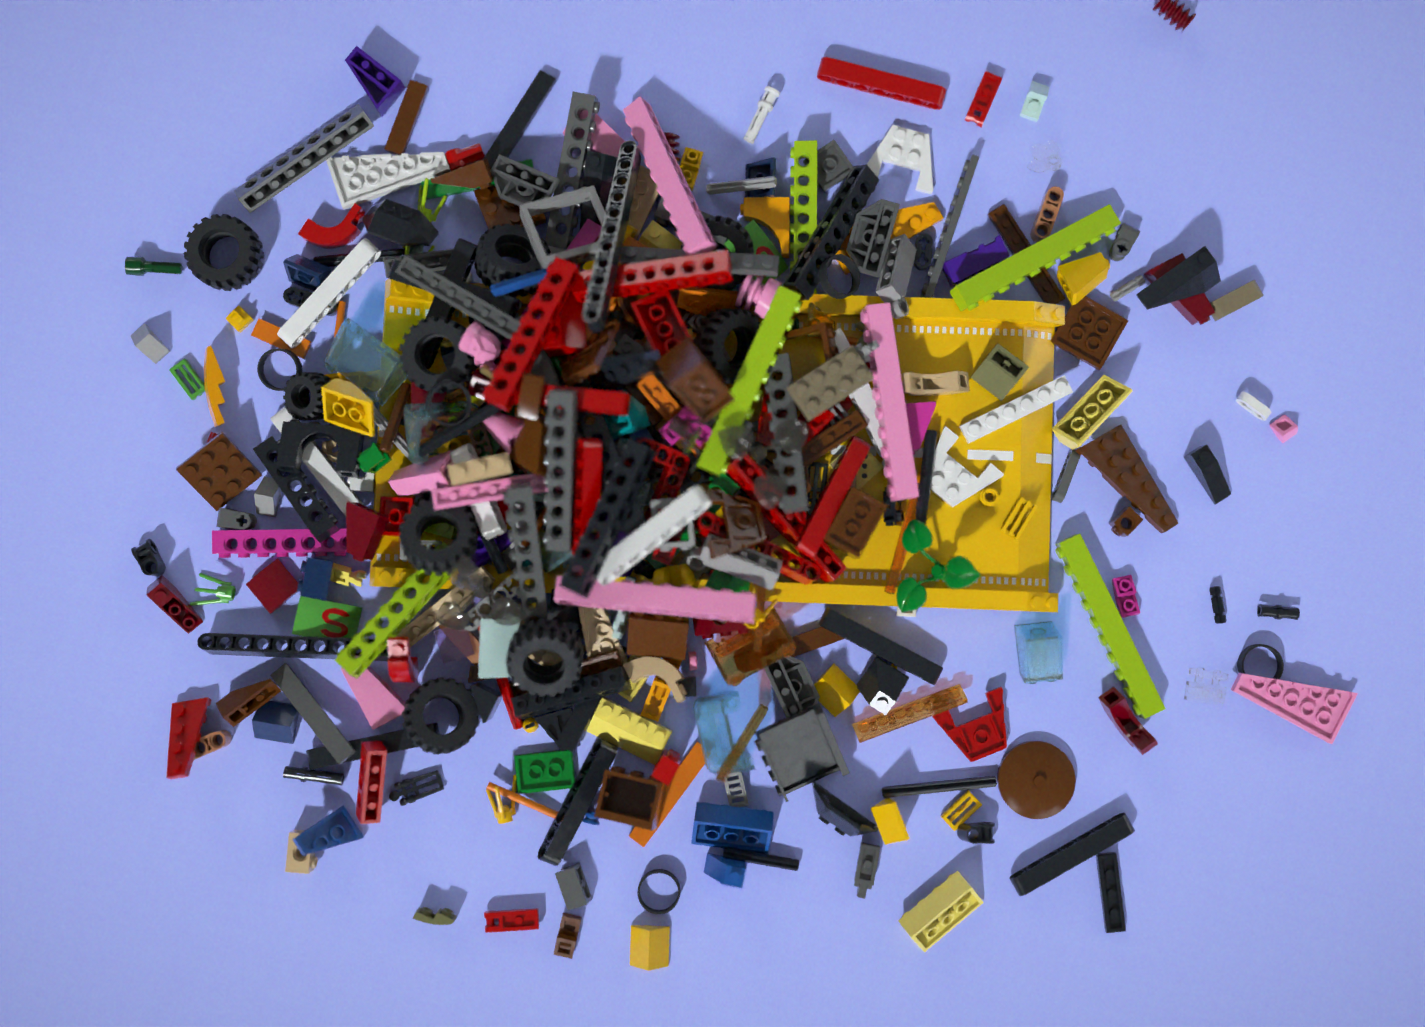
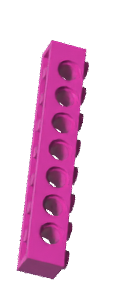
(223, 538)

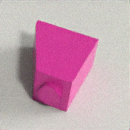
(918, 420)

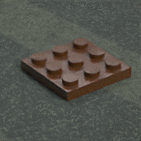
(1089, 332)
(218, 471)

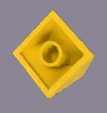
(836, 690)
(889, 821)
(649, 946)

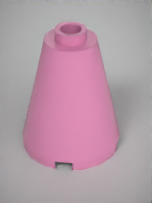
(504, 429)

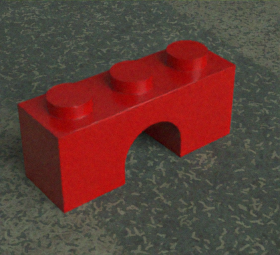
(667, 766)

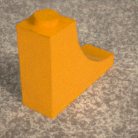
(772, 214)

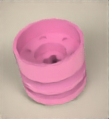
(757, 294)

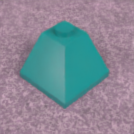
(627, 424)

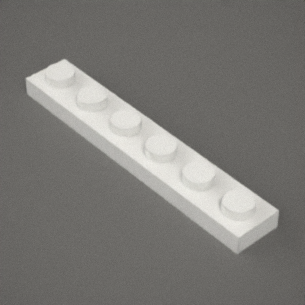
(1016, 409)

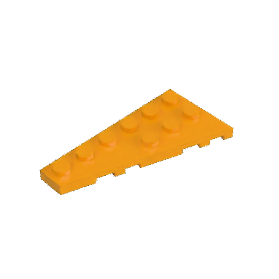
(908, 222)

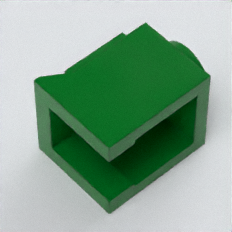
(373, 459)

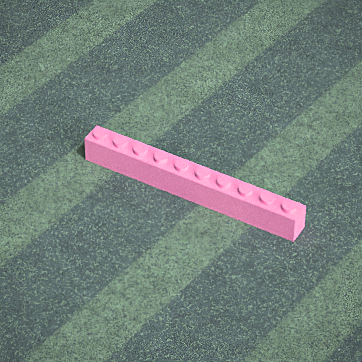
(669, 178)
(890, 403)
(664, 600)

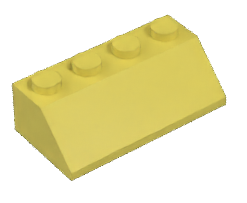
(1090, 412)
(629, 730)
(940, 911)

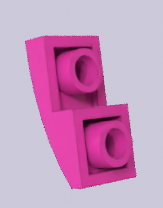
(1125, 596)

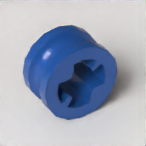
(590, 819)

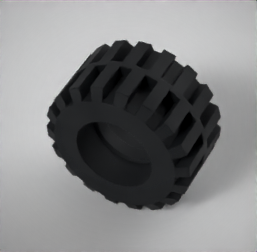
(297, 395)

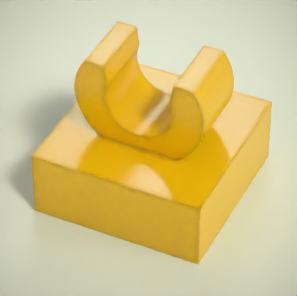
(239, 319)

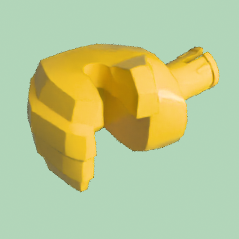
(674, 575)

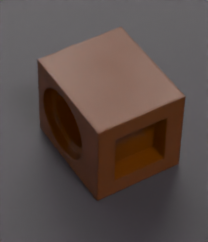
(1132, 518)

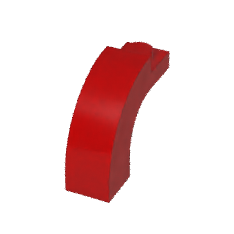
(334, 236)
(401, 665)

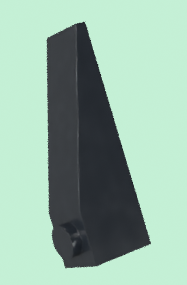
(598, 172)
(1187, 279)

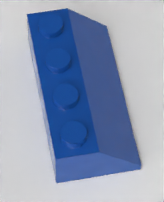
(732, 827)

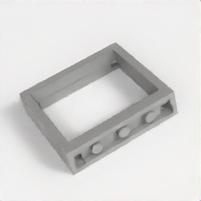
(577, 255)

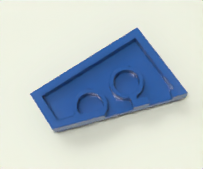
(329, 832)

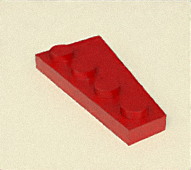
(184, 734)

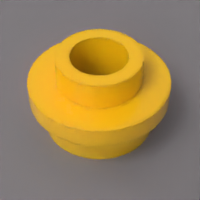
(995, 496)

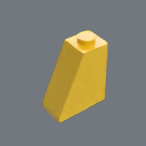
(1082, 276)

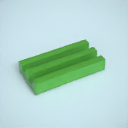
(198, 392)

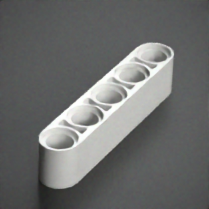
(487, 513)

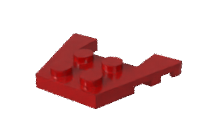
(764, 434)
(981, 735)

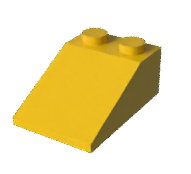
(348, 407)

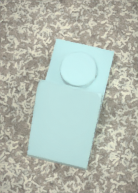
(1034, 101)

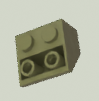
(999, 372)

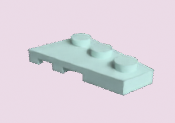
(620, 622)

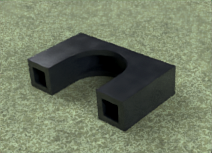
(298, 435)

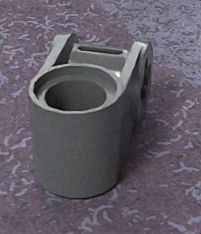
(1124, 240)
(234, 519)

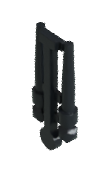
(394, 795)

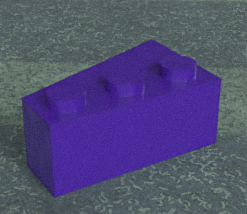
(375, 79)
(974, 262)

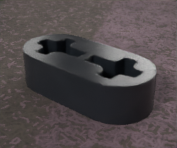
(927, 251)

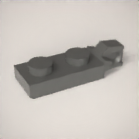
(866, 868)

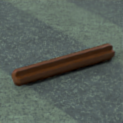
(395, 418)

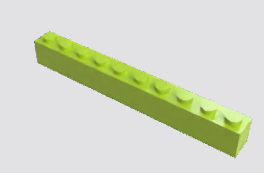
(1032, 259)
(752, 376)
(1110, 626)

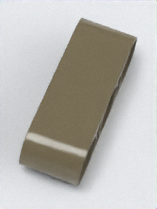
(1236, 299)

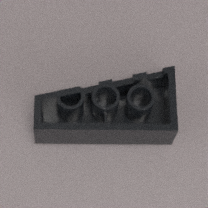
(624, 369)

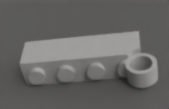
(896, 275)
(742, 564)

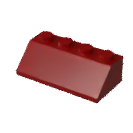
(660, 321)
(569, 330)

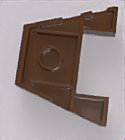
(588, 361)
(741, 521)

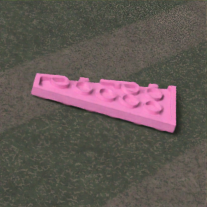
(1306, 706)

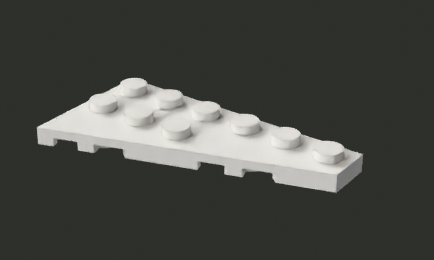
(377, 175)

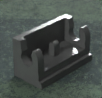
(573, 886)

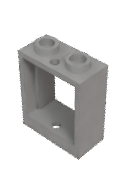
(667, 545)

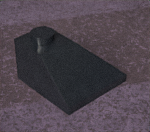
(881, 685)

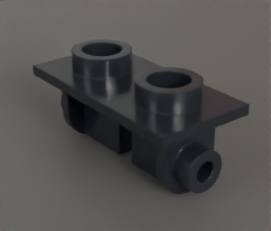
(894, 513)

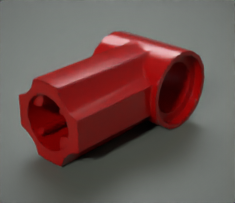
(461, 157)

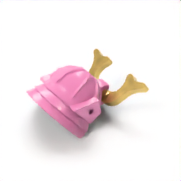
(483, 346)

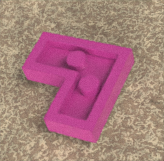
(685, 412)

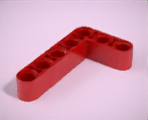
(669, 469)

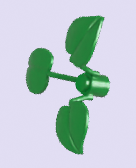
(956, 574)

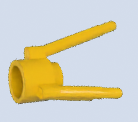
(758, 615)
(503, 812)

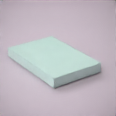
(494, 648)

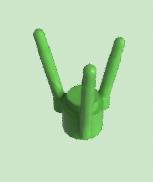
(225, 592)

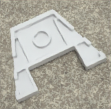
(908, 150)
(951, 479)

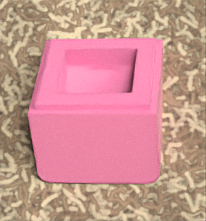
(1284, 428)

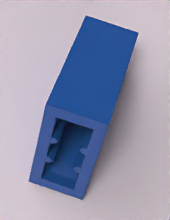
(725, 871)

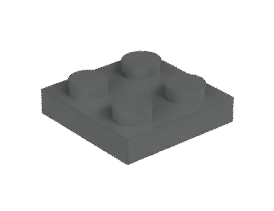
(831, 166)

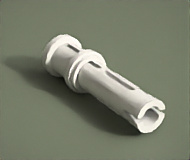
(764, 107)

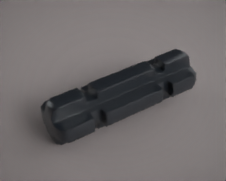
(1217, 604)

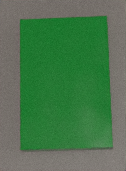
(544, 771)

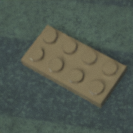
(830, 383)

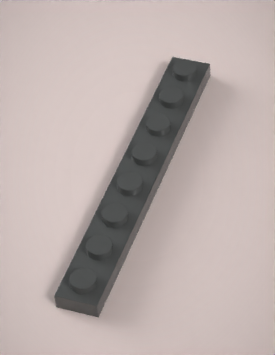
(951, 221)
(741, 263)
(458, 297)

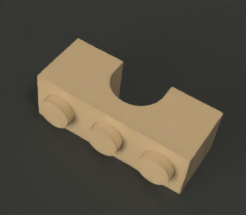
(479, 469)

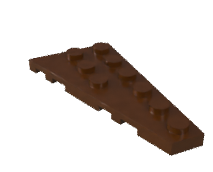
(1126, 472)

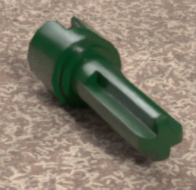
(139, 266)

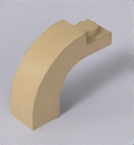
(935, 384)
(652, 666)

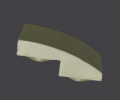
(442, 917)

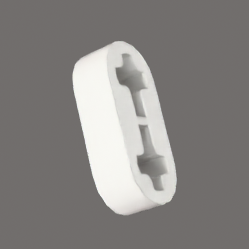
(1253, 406)

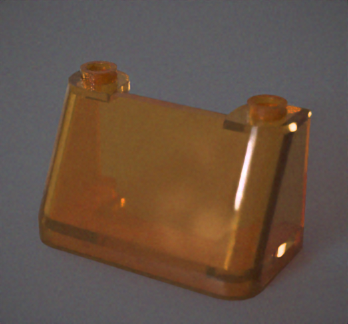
(736, 655)

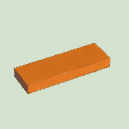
(268, 333)

